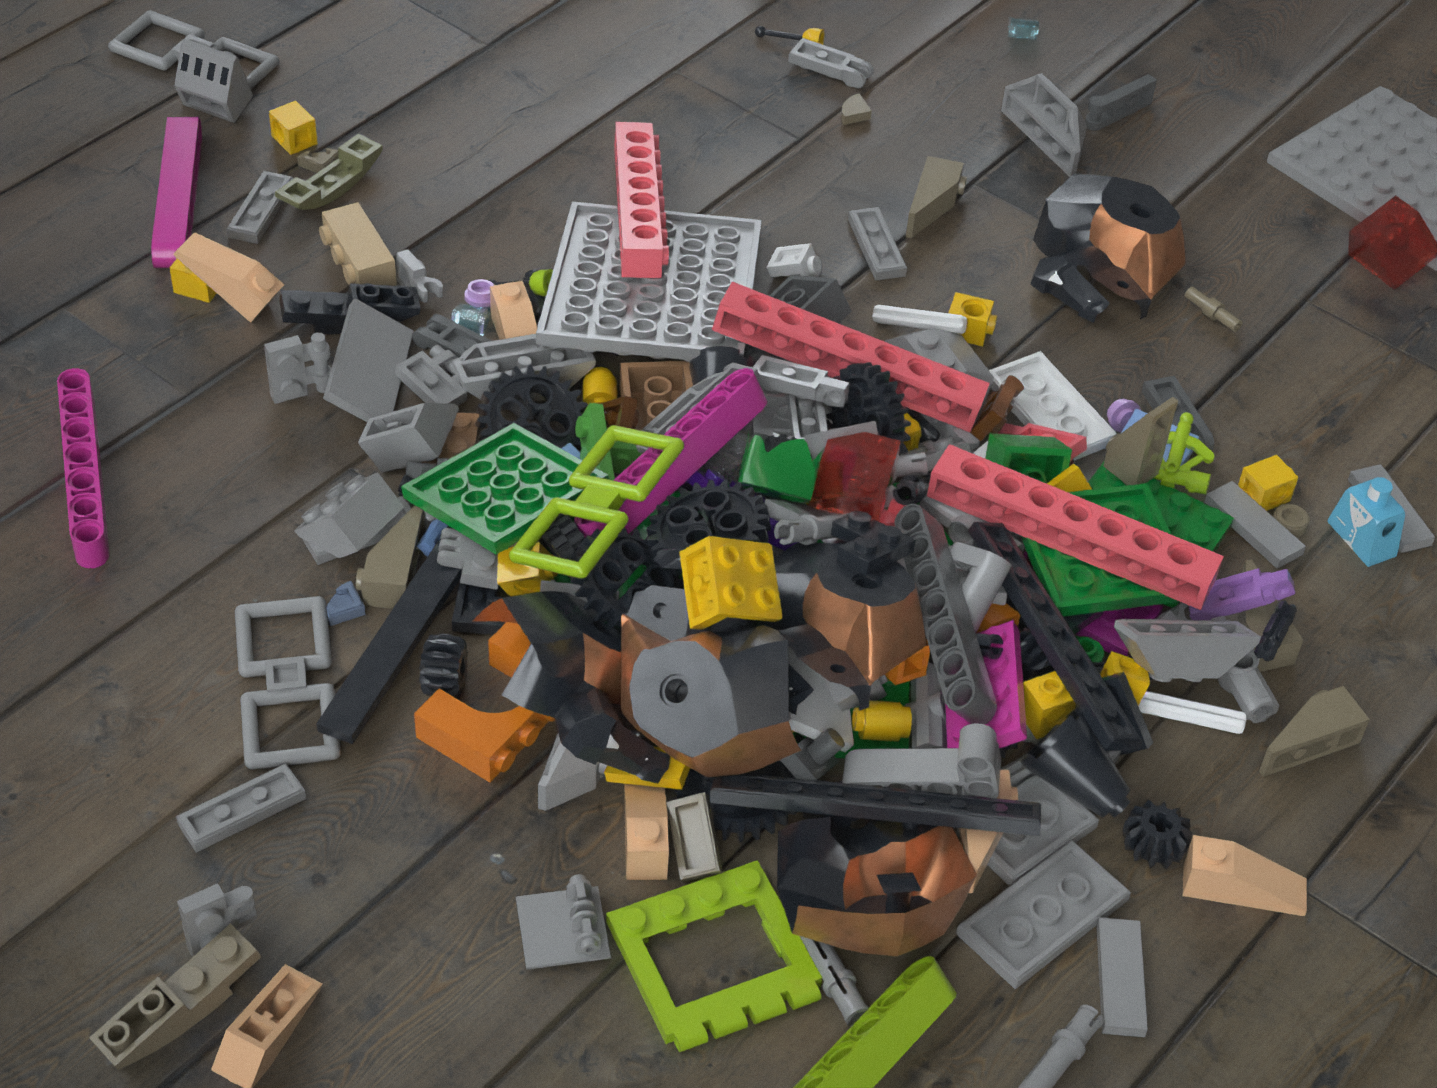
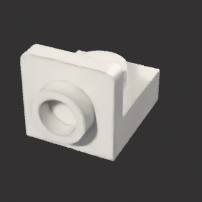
(794, 260)

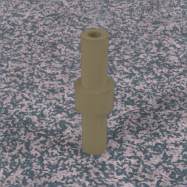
(1213, 309)

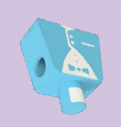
(1369, 520)

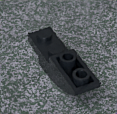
(329, 309)

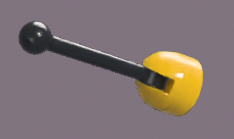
(813, 34)

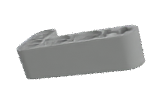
(964, 770)

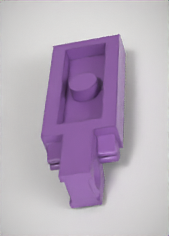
(1244, 592)

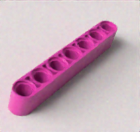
(176, 188)
(704, 433)
(82, 469)

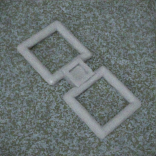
(193, 33)
(284, 681)

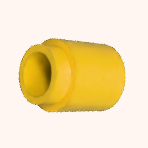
(599, 386)
(882, 721)

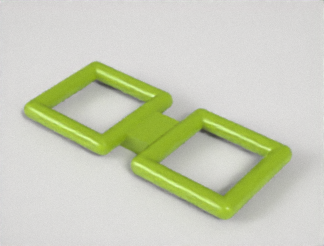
(597, 502)

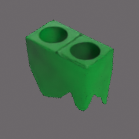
(782, 472)

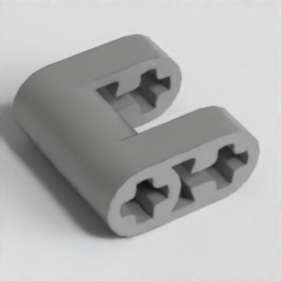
(984, 579)

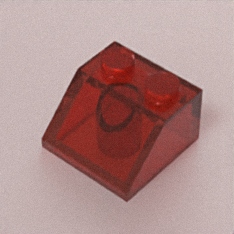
(1393, 242)
(856, 474)

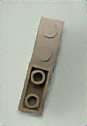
(174, 1006)

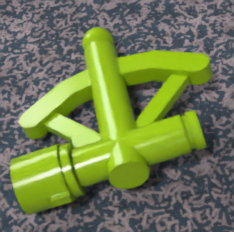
(1171, 471)

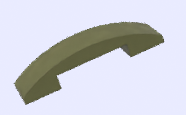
(334, 180)

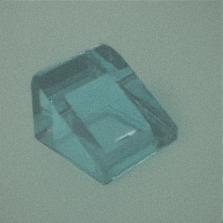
(1023, 28)
(472, 317)

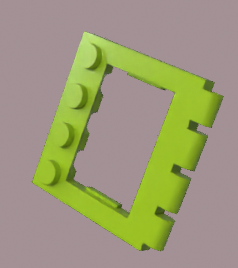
(726, 1009)

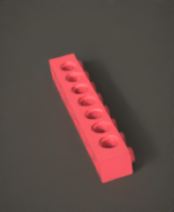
(640, 201)
(832, 346)
(1075, 526)

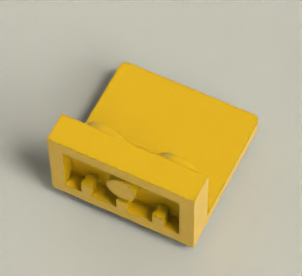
(729, 581)

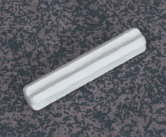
(919, 319)
(1193, 712)

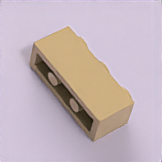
(357, 246)

